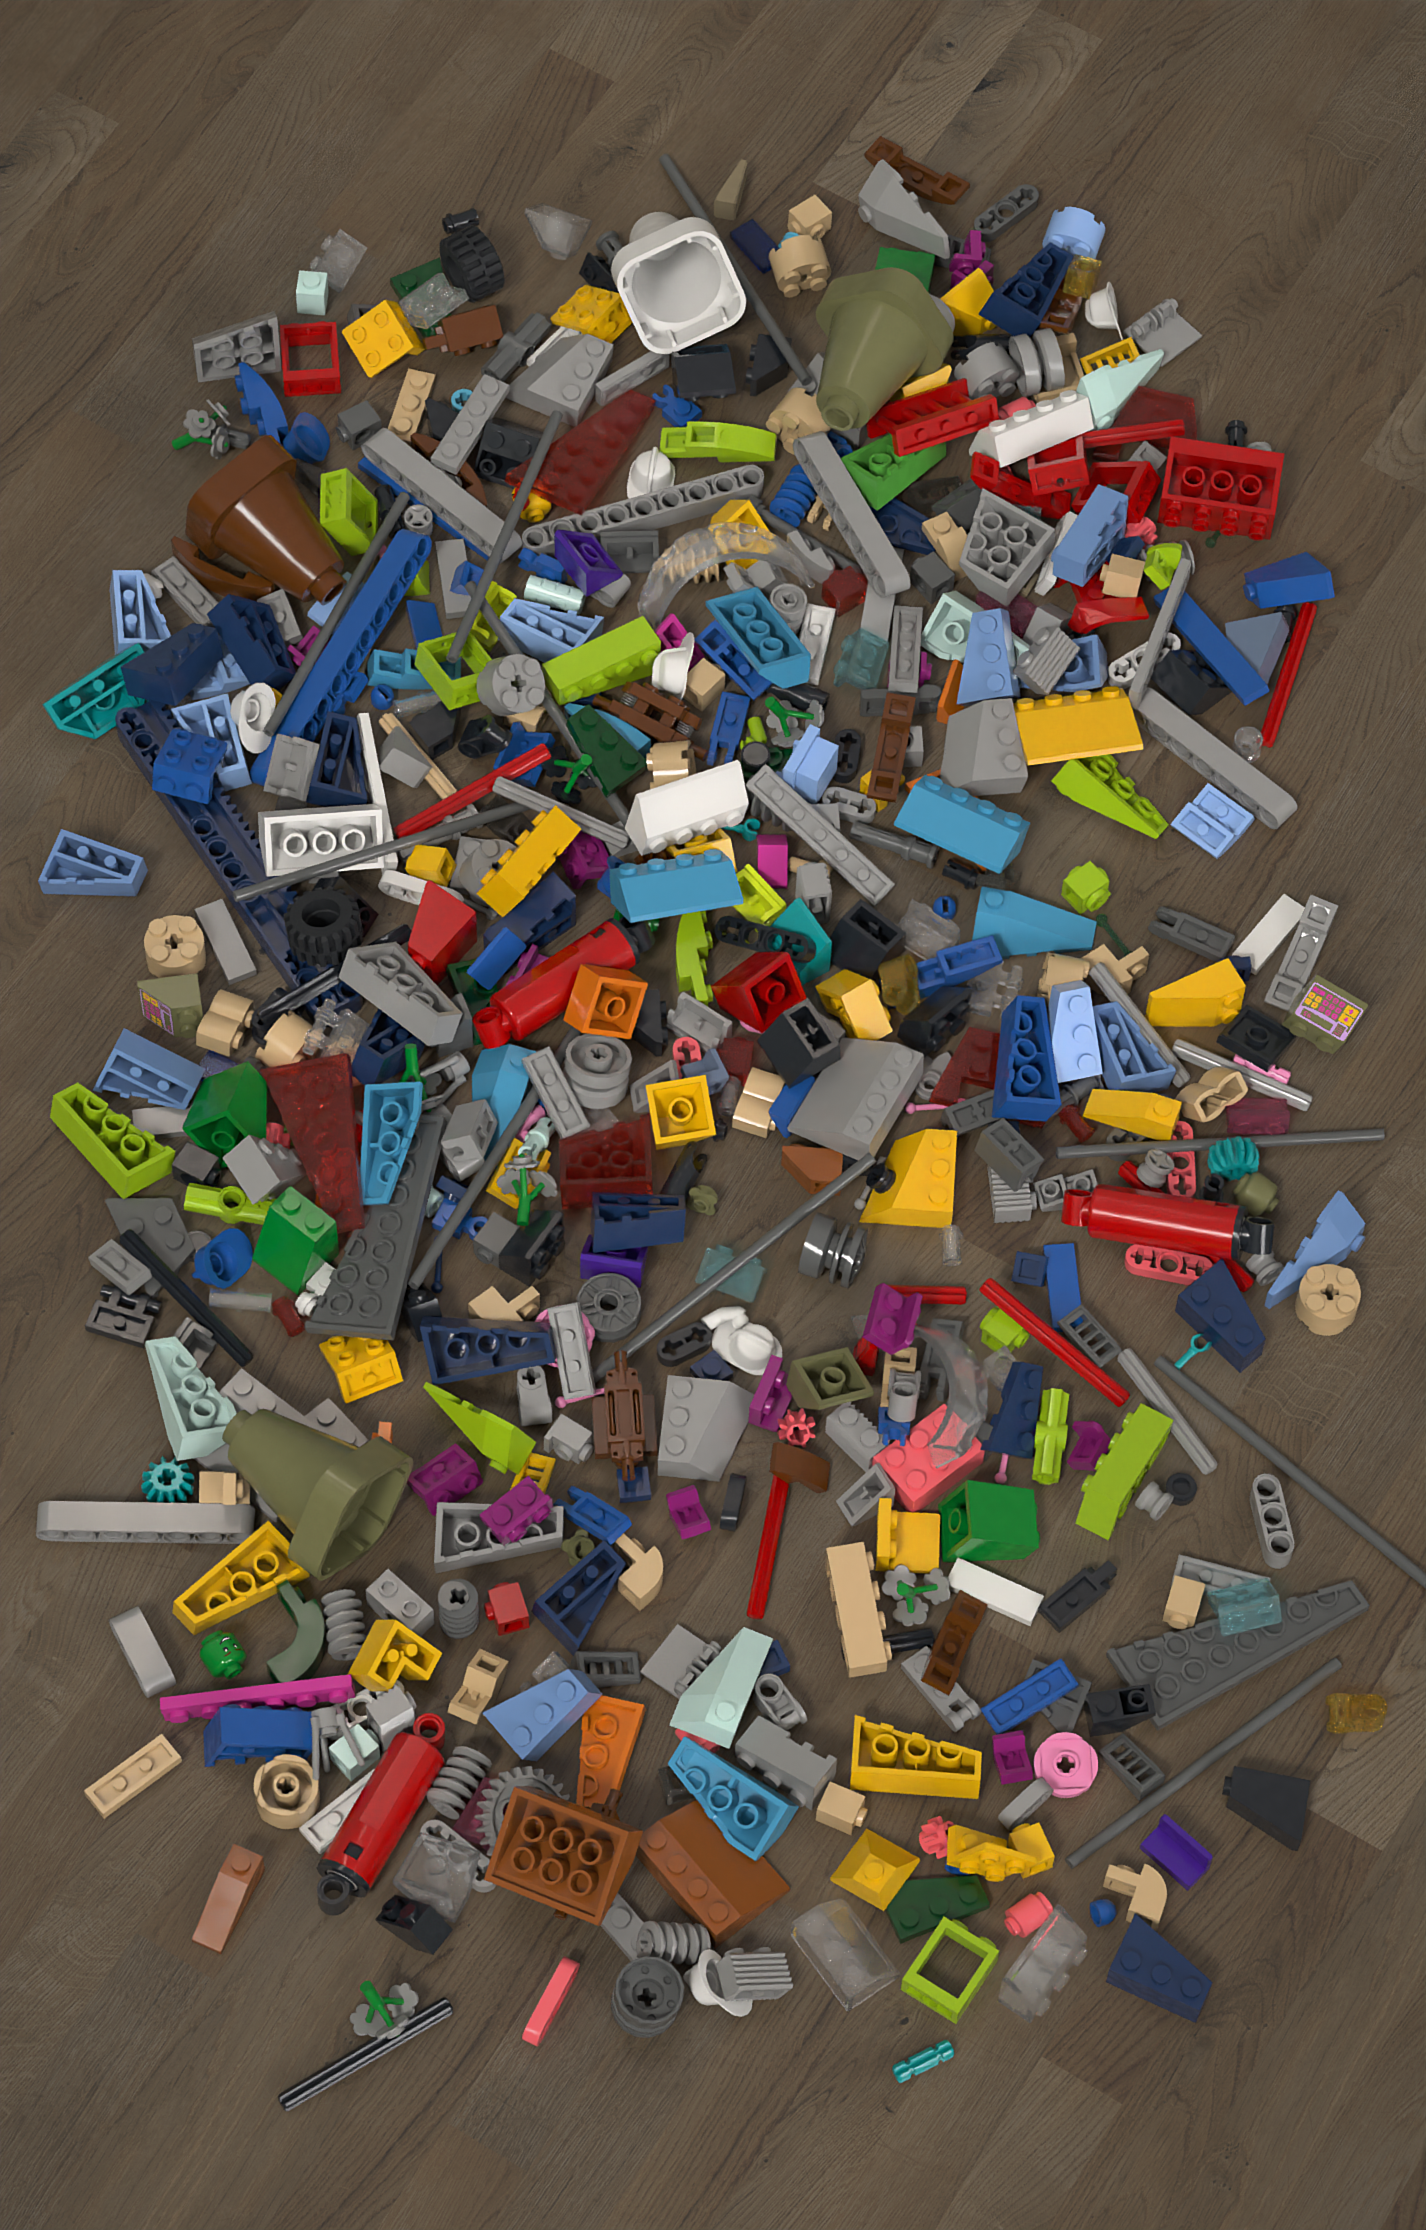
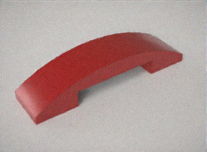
(987, 475)

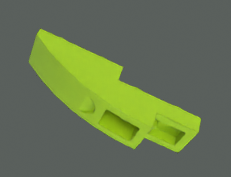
(719, 440)
(691, 956)

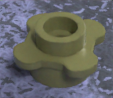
(702, 1199)
(569, 1546)

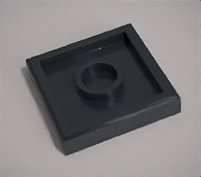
(1256, 1038)

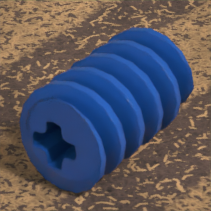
(793, 497)

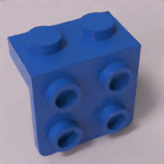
(188, 765)

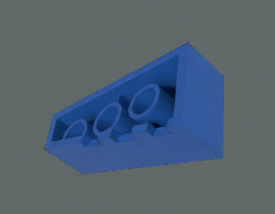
(1025, 1063)

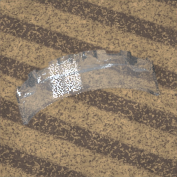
(706, 548)
(967, 1391)

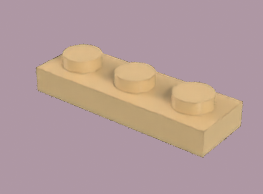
(411, 404)
(132, 1776)

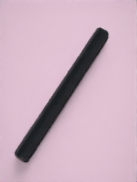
(321, 982)
(186, 1297)
(363, 2055)

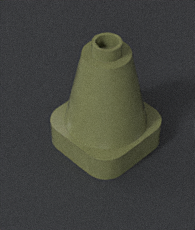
(879, 336)
(319, 1486)

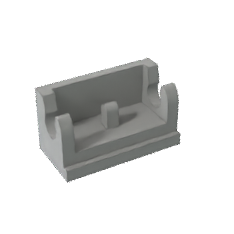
(291, 767)
(698, 1022)
(470, 1129)

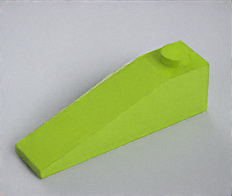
(1103, 789)
(493, 1436)

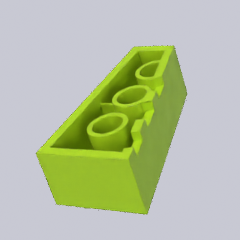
(603, 662)
(109, 1142)
(1122, 1469)

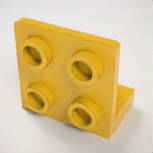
(594, 313)
(382, 337)
(361, 1365)
(906, 1539)
(984, 1854)

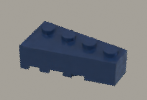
(1027, 295)
(483, 1347)

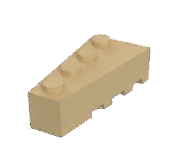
(856, 1609)

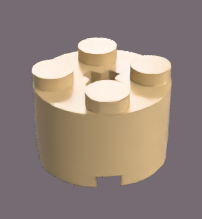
(800, 265)
(796, 417)
(670, 762)
(174, 946)
(1060, 970)
(285, 1042)
(1328, 1299)
(270, 1786)

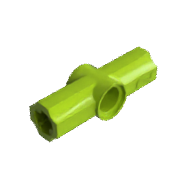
(213, 1202)
(1050, 1436)

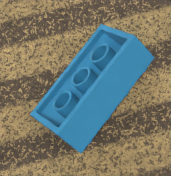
(762, 636)
(962, 823)
(674, 886)

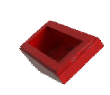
(866, 1356)

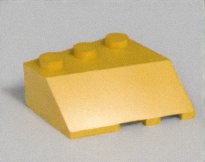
(922, 1183)

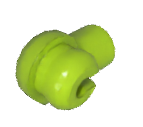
(756, 730)

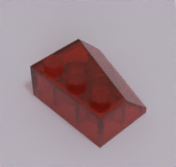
(606, 1162)

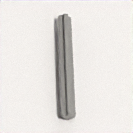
(540, 802)
(1115, 992)
(1252, 1078)
(1163, 1404)

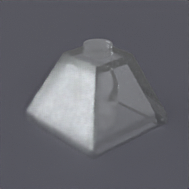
(557, 229)
(438, 1874)

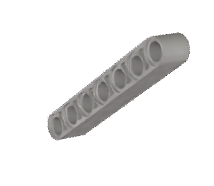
(437, 492)
(851, 514)
(1214, 760)
(144, 1522)

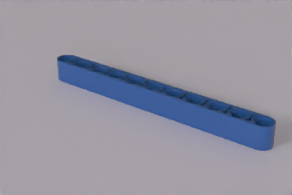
(350, 643)

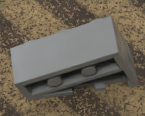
(264, 1168)
(785, 1762)

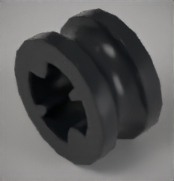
(881, 1178)

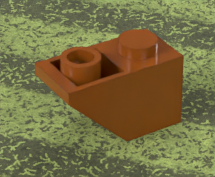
(812, 1166)

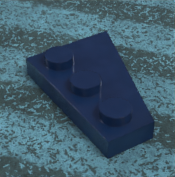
(903, 526)
(1017, 1419)

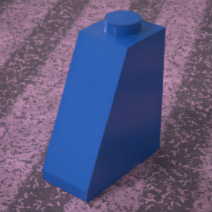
(1289, 582)

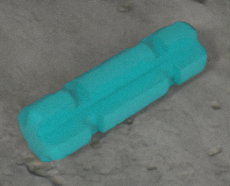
(923, 2061)

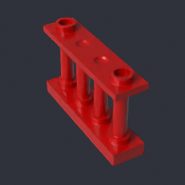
(932, 417)

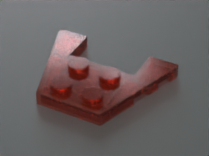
(1147, 407)
(971, 1064)

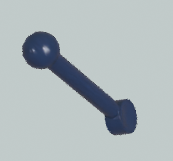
(437, 1287)

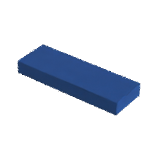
(1062, 1283)
(1029, 1697)

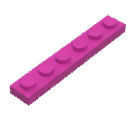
(277, 1696)

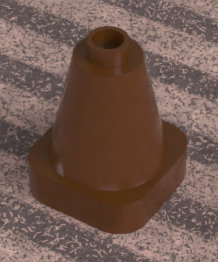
(266, 523)

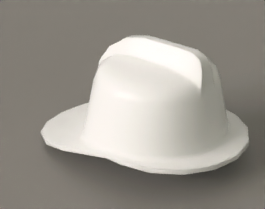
(1102, 309)
(650, 473)
(671, 667)
(250, 713)
(746, 1346)
(706, 1985)

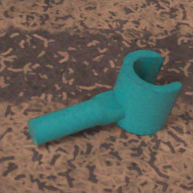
(744, 829)
(1192, 1351)

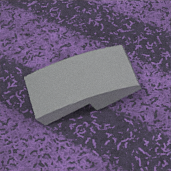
(815, 560)
(1051, 1190)

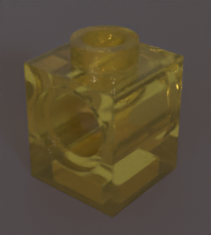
(1082, 276)

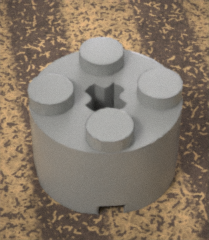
(988, 371)
(511, 684)
(479, 863)

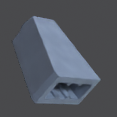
(1259, 641)

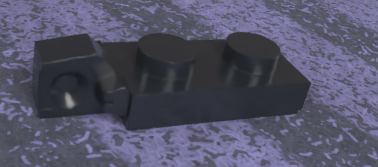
(1077, 1596)

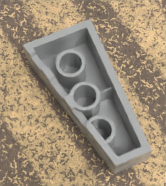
(402, 991)
(466, 1541)

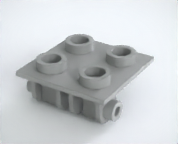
(1163, 330)
(680, 1661)

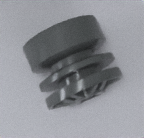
(833, 1250)
(662, 1988)

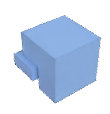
(811, 765)

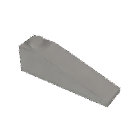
(898, 214)

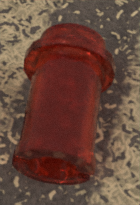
(1076, 1123)
(288, 1316)

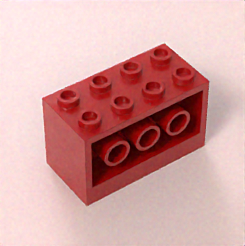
(1220, 488)

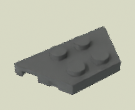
(159, 1227)

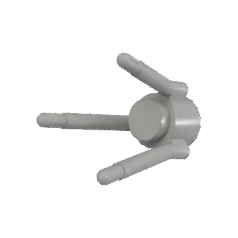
(450, 1068)
(325, 1725)

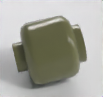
(1256, 1193)

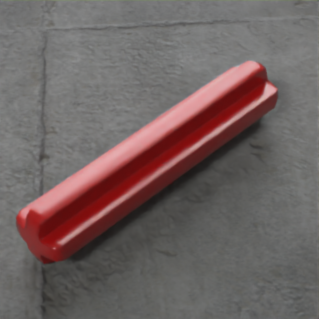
(934, 1294)

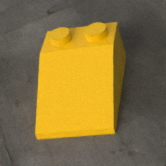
(1198, 999)

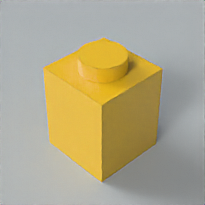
(431, 864)
(1033, 1842)

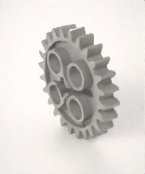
(500, 1796)

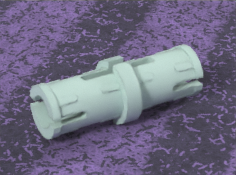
(537, 1138)

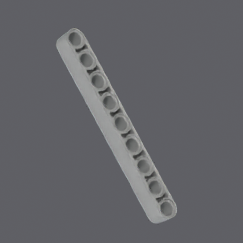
(655, 506)

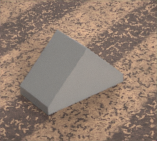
(1049, 616)
(403, 759)
(638, 1092)
(862, 1498)

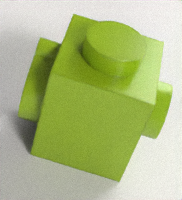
(1086, 887)
(1001, 1330)

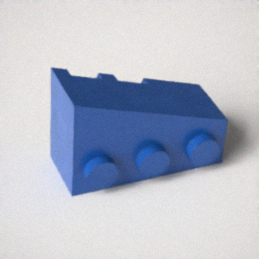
(257, 1733)

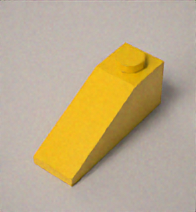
(1135, 1112)

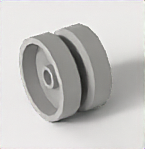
(1037, 362)
(597, 1070)

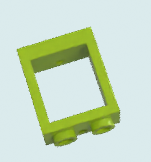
(348, 511)
(458, 691)
(934, 1996)

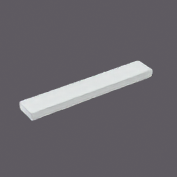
(374, 784)

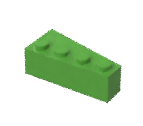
(883, 474)

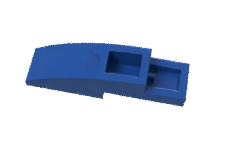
(260, 404)

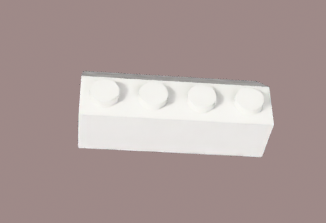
(1034, 428)
(688, 808)
(316, 835)

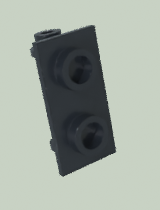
(597, 273)

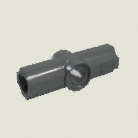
(517, 347)

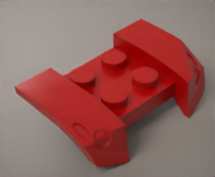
(1099, 608)

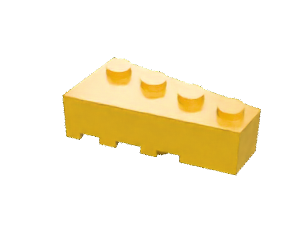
(529, 861)
(239, 1580)
(911, 1764)

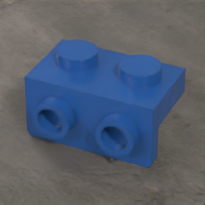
(519, 744)

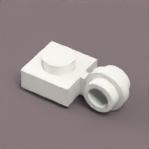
(317, 1286)

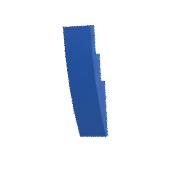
(956, 965)

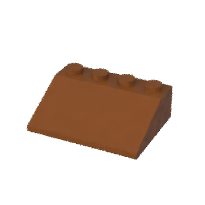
(562, 1854)
(707, 1874)

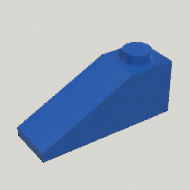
(724, 652)

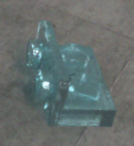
(861, 660)
(742, 1284)
(1245, 1606)

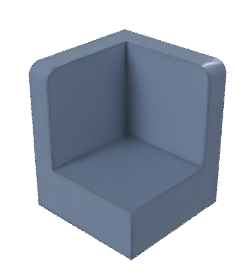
(711, 1067)

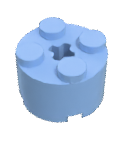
(1075, 232)

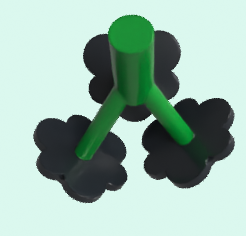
(557, 766)

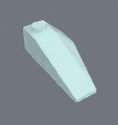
(1113, 387)
(950, 625)
(188, 1400)
(721, 1692)

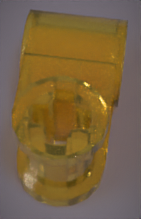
(900, 983)
(1352, 1712)

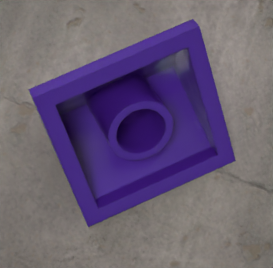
(585, 560)
(624, 1262)

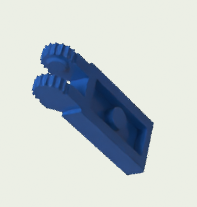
(728, 726)
(594, 1515)

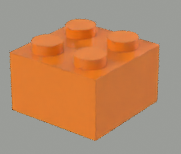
(605, 1001)

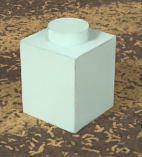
(312, 292)
(343, 1757)

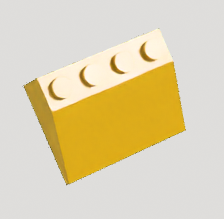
(1077, 725)

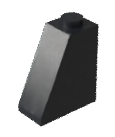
(1269, 1802)

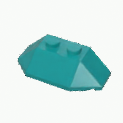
(93, 700)

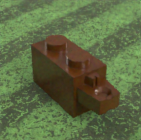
(466, 329)

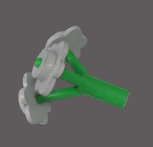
(202, 425)
(784, 720)
(429, 1082)
(517, 1180)
(900, 1584)
(375, 2019)

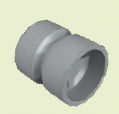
(790, 603)

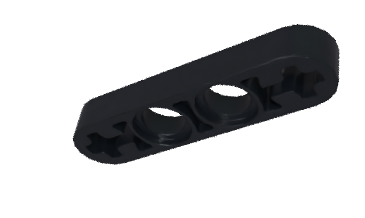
(765, 937)

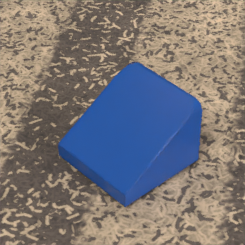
(463, 574)

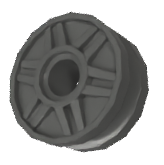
(613, 1290)

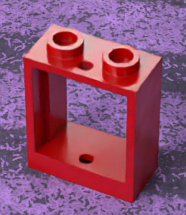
(314, 380)
(1063, 461)
(1141, 486)

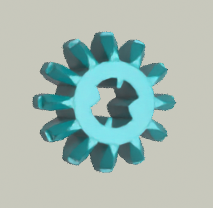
(1233, 1158)
(155, 1481)

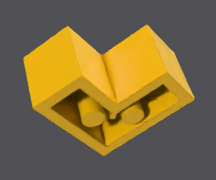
(856, 1004)
(392, 1651)

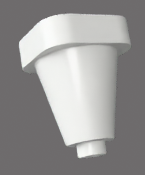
(677, 282)

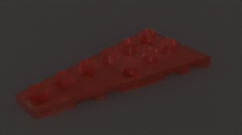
(587, 454)
(321, 1121)

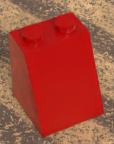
(441, 932)
(760, 989)

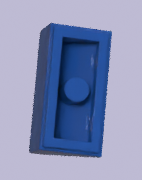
(423, 621)
(496, 958)
(788, 1103)

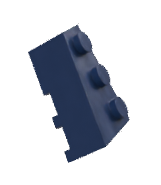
(253, 640)
(174, 665)
(338, 765)
(539, 916)
(382, 1050)
(636, 1220)
(1221, 1314)
(577, 1598)
(1158, 1972)

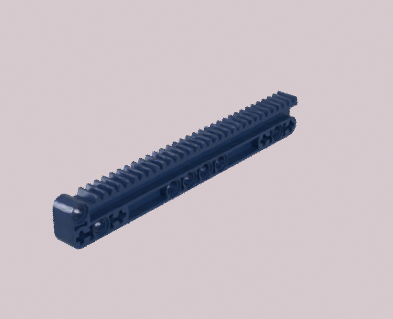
(240, 852)

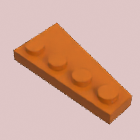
(606, 1747)

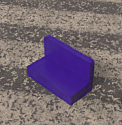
(1177, 1852)

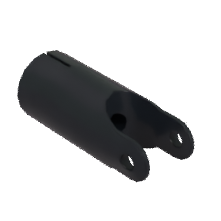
(974, 341)
(800, 695)
(684, 1172)

